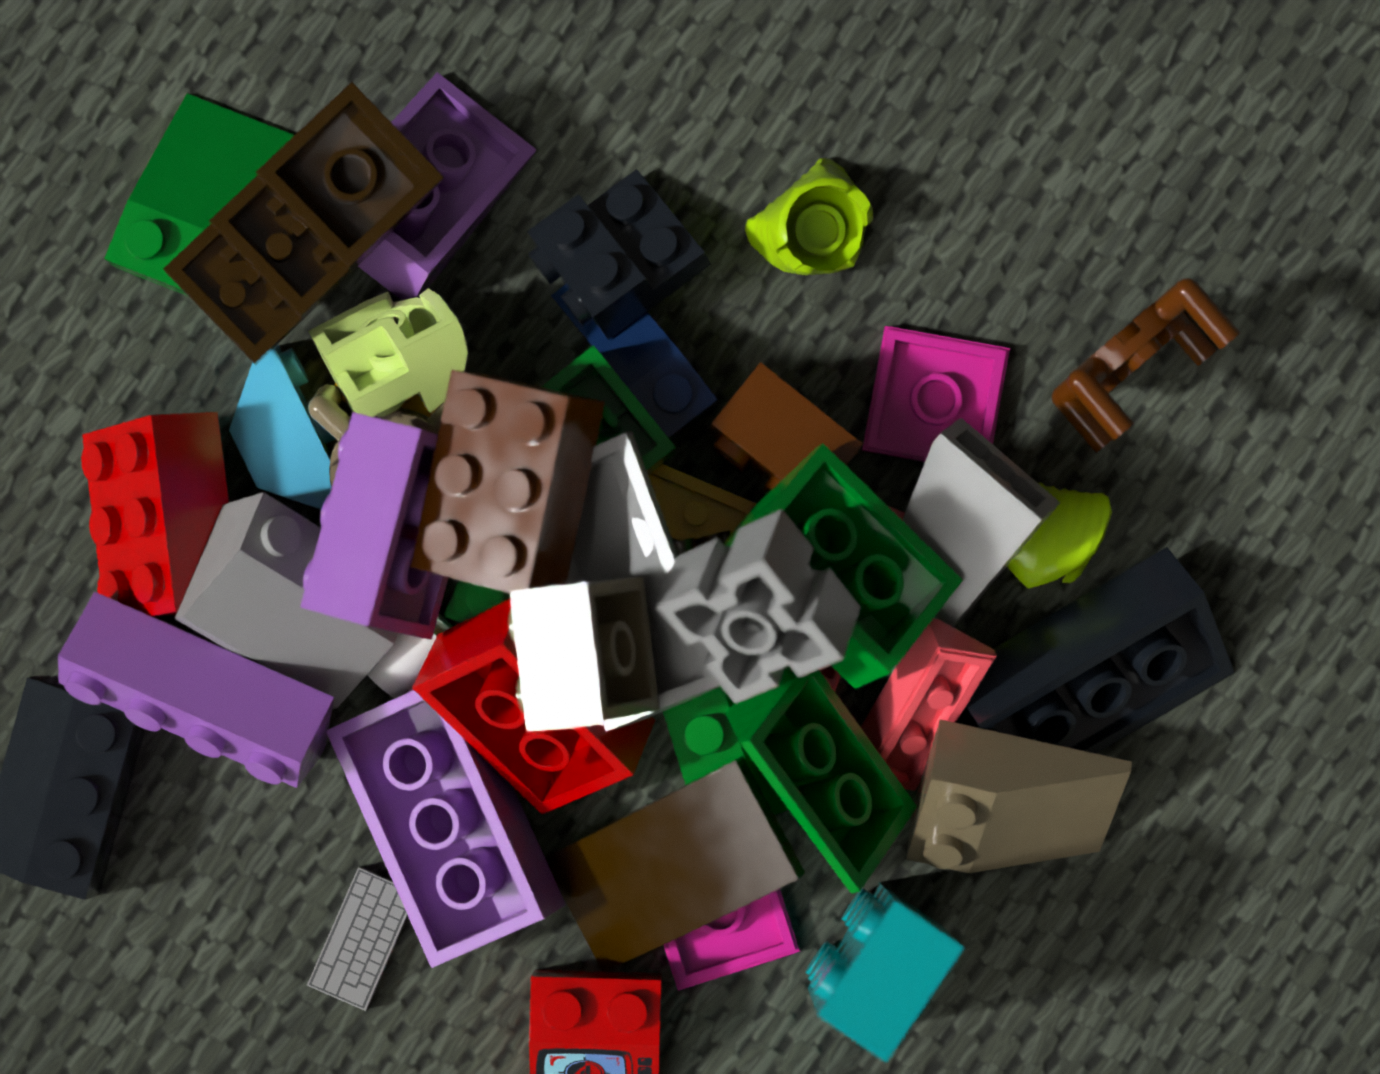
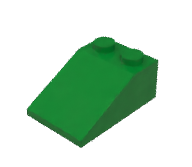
(190, 177)

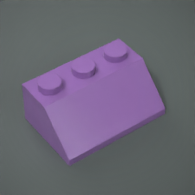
(372, 530)

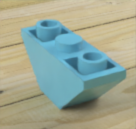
(278, 435)

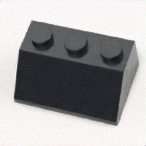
(64, 789)

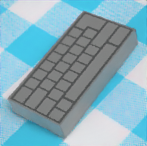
(360, 940)

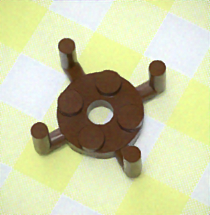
(1085, 392)

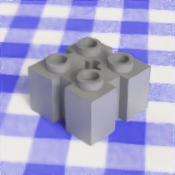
(758, 607)

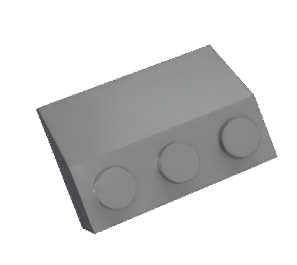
(251, 597)

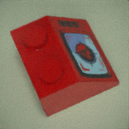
(594, 1022)

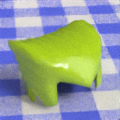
(814, 223)
(1065, 539)

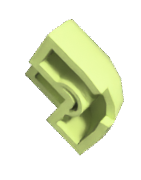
(392, 352)

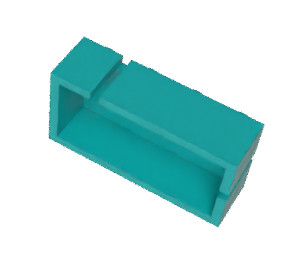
(880, 970)

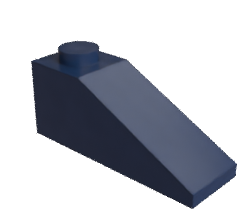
(651, 370)

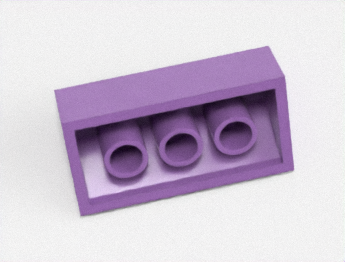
(195, 691)
(444, 828)

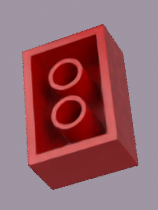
(153, 505)
(473, 687)

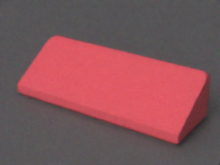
(926, 686)

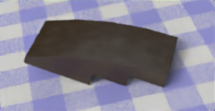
(303, 223)
(674, 865)

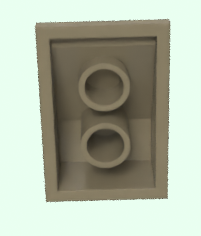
(1010, 800)

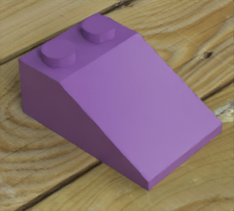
(478, 165)

